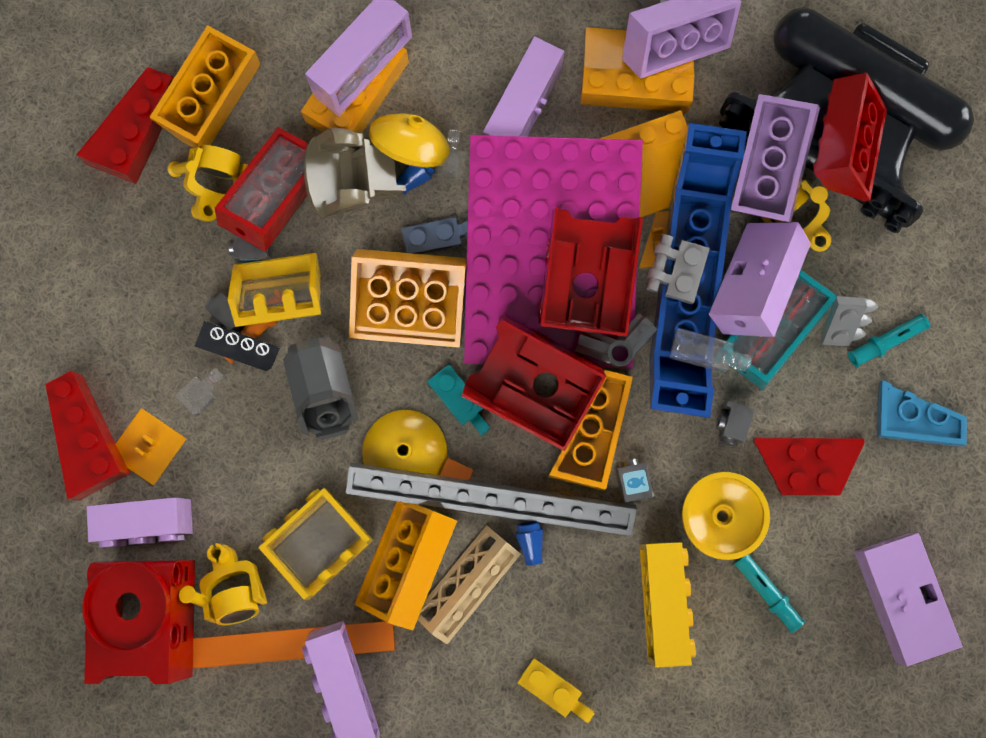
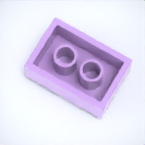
(139, 522)

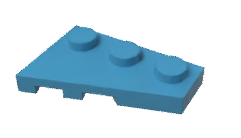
(913, 419)

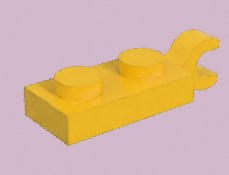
(554, 690)

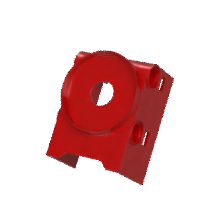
(594, 248)
(508, 378)
(154, 638)

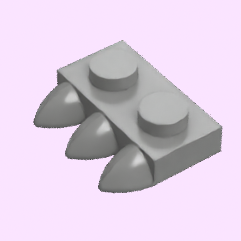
(846, 320)

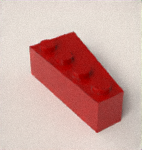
(128, 133)
(82, 438)

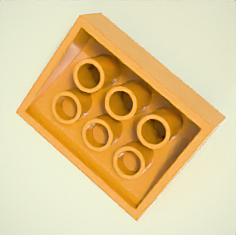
(612, 83)
(661, 156)
(407, 297)

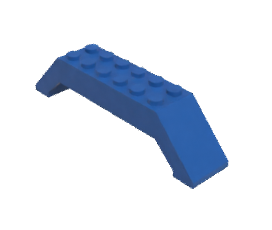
(701, 216)

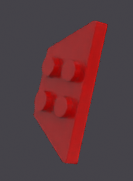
(809, 464)

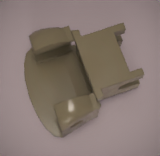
(346, 179)

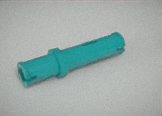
(879, 345)
(777, 602)

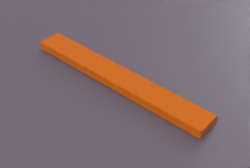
(283, 644)

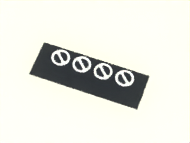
(236, 346)

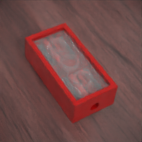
(266, 191)

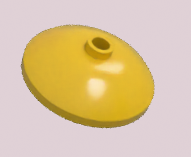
(409, 140)
(409, 428)
(746, 515)

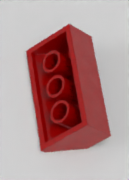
(851, 137)

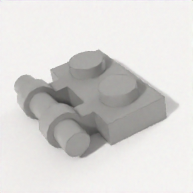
(686, 270)

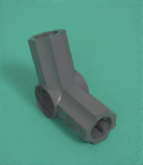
(601, 346)

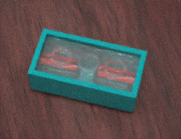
(802, 313)

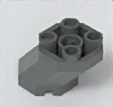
(320, 387)

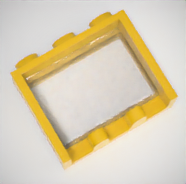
(275, 289)
(315, 543)

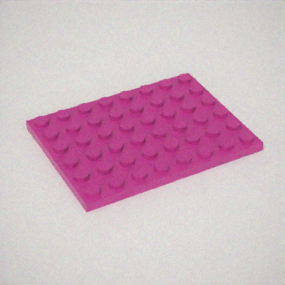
(510, 219)

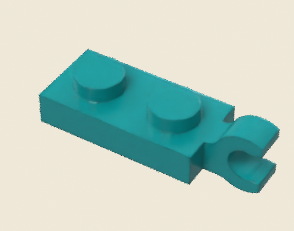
(449, 389)

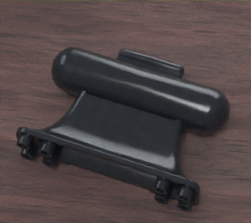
(913, 102)

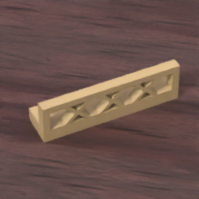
(470, 587)

